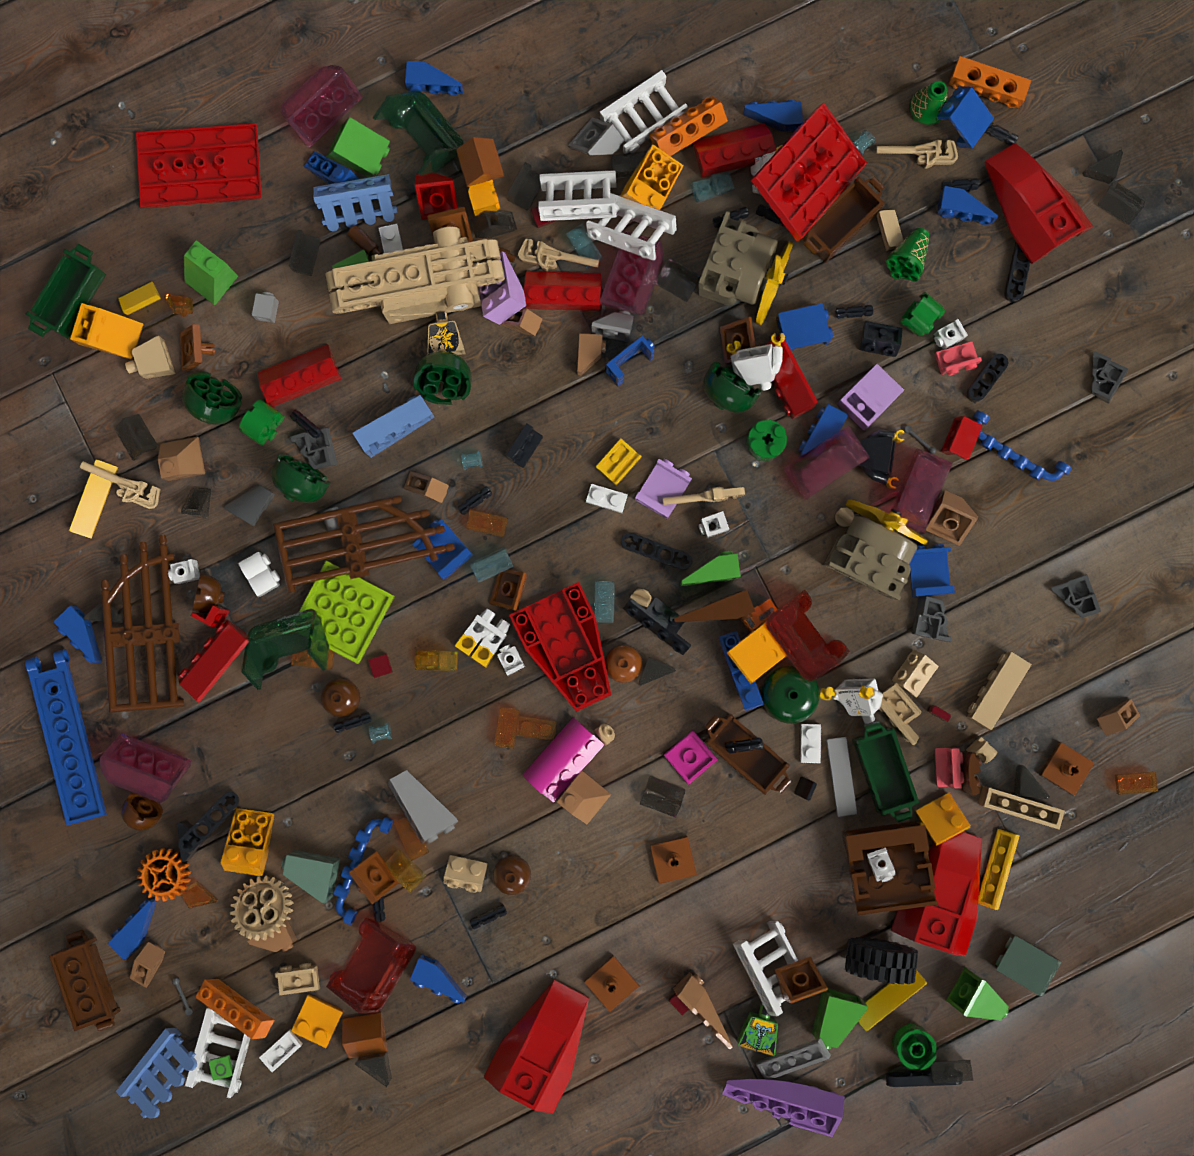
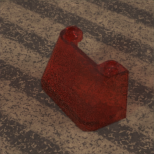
(802, 640)
(373, 968)

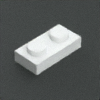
(390, 238)
(606, 498)
(810, 743)
(281, 1050)

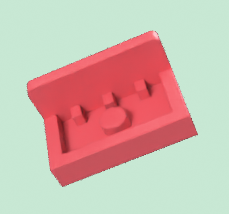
(948, 767)

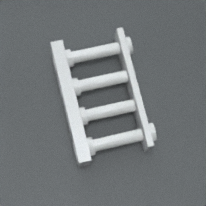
(626, 104)
(582, 208)
(639, 213)
(754, 967)
(202, 1056)

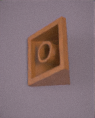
(479, 161)
(737, 331)
(508, 589)
(799, 980)
(364, 1035)

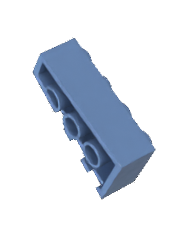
(393, 426)

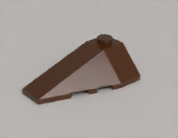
(730, 607)

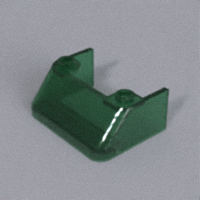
(425, 124)
(282, 638)

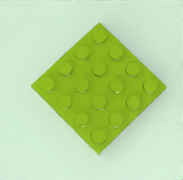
(348, 611)

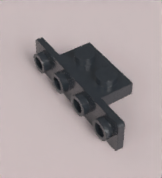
(660, 621)

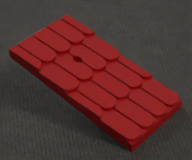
(214, 164)
(809, 171)

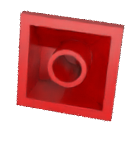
(435, 194)

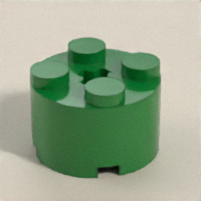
(922, 314)
(261, 422)
(774, 433)
(912, 1058)

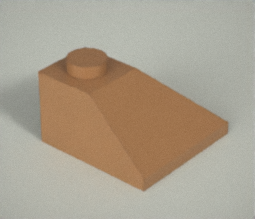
(180, 459)
(951, 518)
(583, 797)

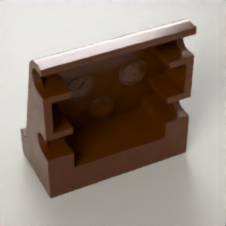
(908, 852)

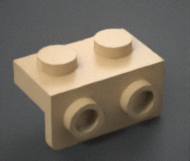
(915, 672)
(465, 874)
(297, 979)

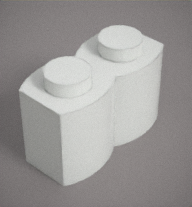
(259, 574)

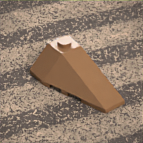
(695, 997)

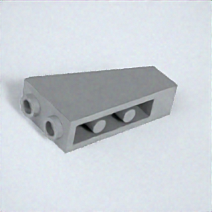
(421, 808)

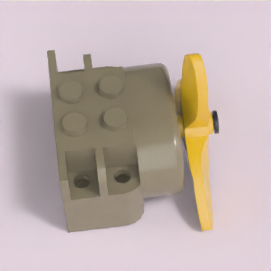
(740, 266)
(874, 552)

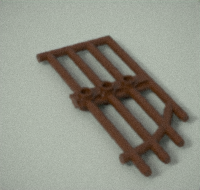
(352, 541)
(141, 635)

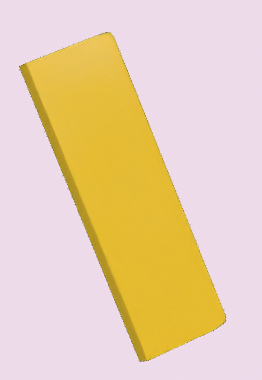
(92, 501)
(998, 869)
(888, 1000)

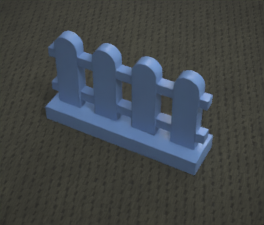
(355, 191)
(146, 1072)

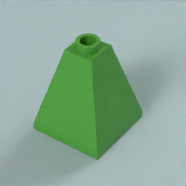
(976, 998)

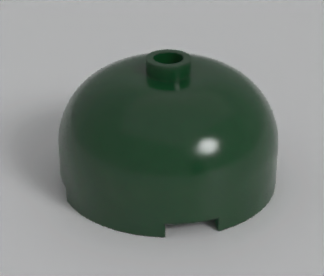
(446, 369)
(724, 393)
(207, 401)
(298, 480)
(777, 699)

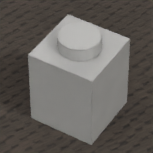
(265, 307)

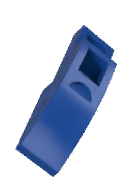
(748, 692)

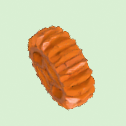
(150, 868)

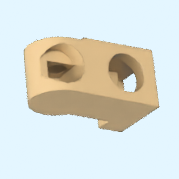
(983, 750)

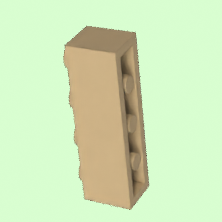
(999, 690)
(1021, 807)

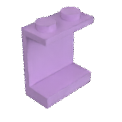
(662, 483)

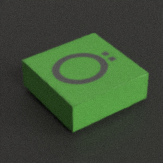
(221, 1067)

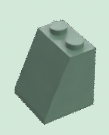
(312, 873)
(1028, 965)

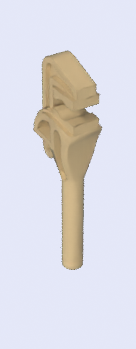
(928, 153)
(547, 256)
(130, 489)
(714, 495)

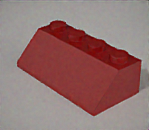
(733, 149)
(562, 291)
(299, 376)
(792, 385)
(213, 660)

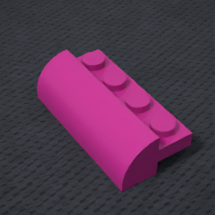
(563, 760)

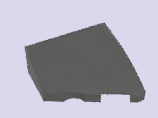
(1106, 377)
(318, 451)
(251, 504)
(1078, 595)
(931, 620)

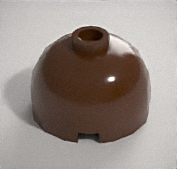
(207, 594)
(340, 697)
(141, 812)
(512, 875)

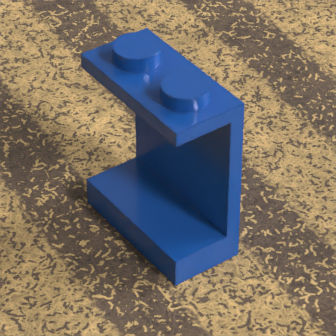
(967, 115)
(805, 326)
(612, 367)
(448, 561)
(930, 571)

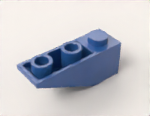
(426, 78)
(780, 116)
(328, 169)
(962, 205)
(829, 424)
(80, 632)
(133, 934)
(435, 977)

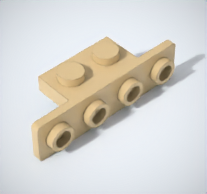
(900, 711)

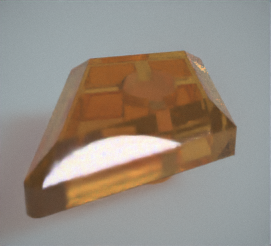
(180, 304)
(197, 895)

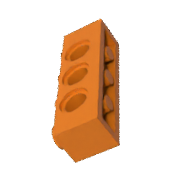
(998, 78)
(698, 127)
(234, 1008)

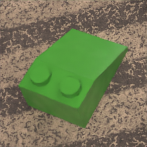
(721, 568)

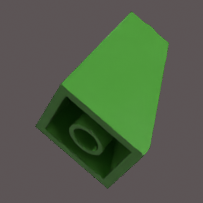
(358, 148)
(207, 273)
(837, 1016)

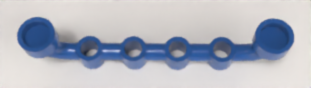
(1020, 461)
(356, 856)

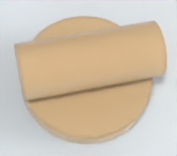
(844, 517)
(641, 597)
(605, 733)

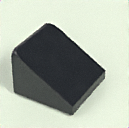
(805, 788)

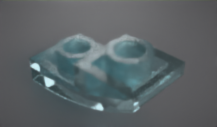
(712, 187)
(583, 244)
(604, 601)

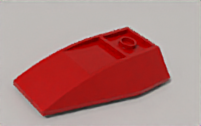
(1034, 203)
(566, 645)
(957, 882)
(540, 1049)

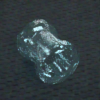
(864, 141)
(472, 460)
(380, 732)

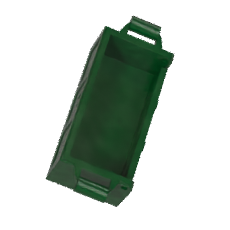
(69, 286)
(885, 771)

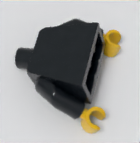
(881, 450)

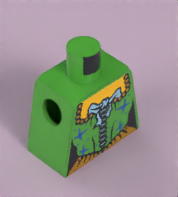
(759, 1032)

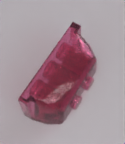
(320, 103)
(632, 280)
(827, 463)
(921, 489)
(143, 768)

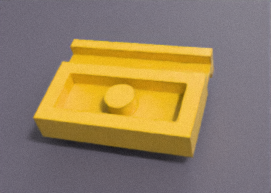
(618, 461)

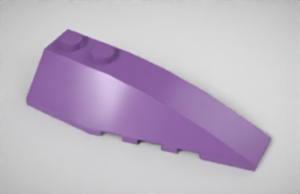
(800, 1104)

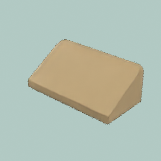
(889, 229)

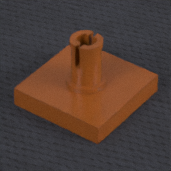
(451, 218)
(192, 347)
(1067, 768)
(673, 860)
(373, 878)
(611, 983)

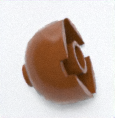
(623, 663)

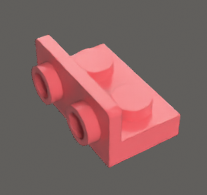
(957, 358)

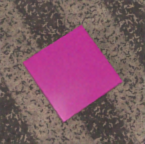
(690, 757)

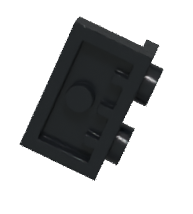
(881, 339)
(524, 446)

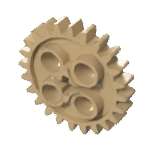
(245, 911)

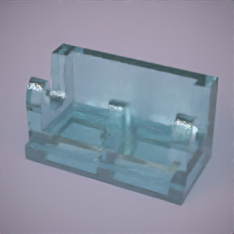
(491, 564)

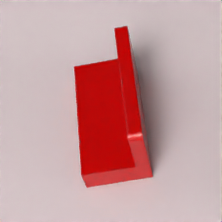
(961, 437)
(214, 617)

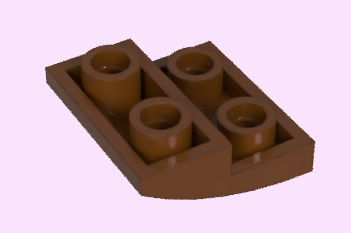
(969, 767)

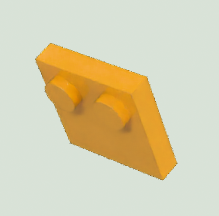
(942, 819)
(317, 1021)

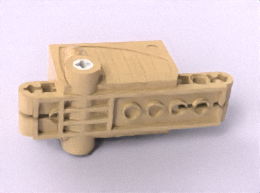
(419, 279)

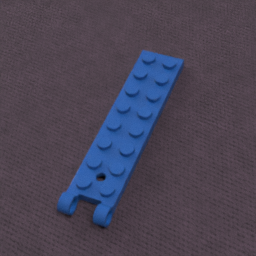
(66, 739)

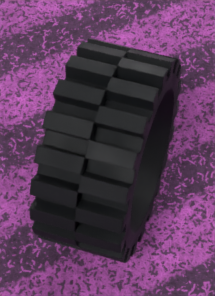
(881, 960)

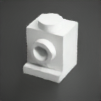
(957, 332)
(720, 522)
(191, 571)
(514, 666)
(881, 873)

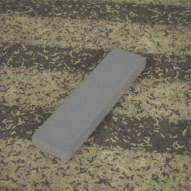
(841, 776)
(793, 1059)

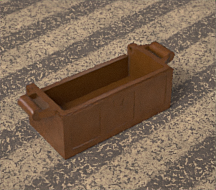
(844, 218)
(758, 766)
(84, 983)

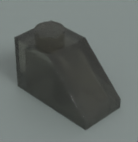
(493, 223)

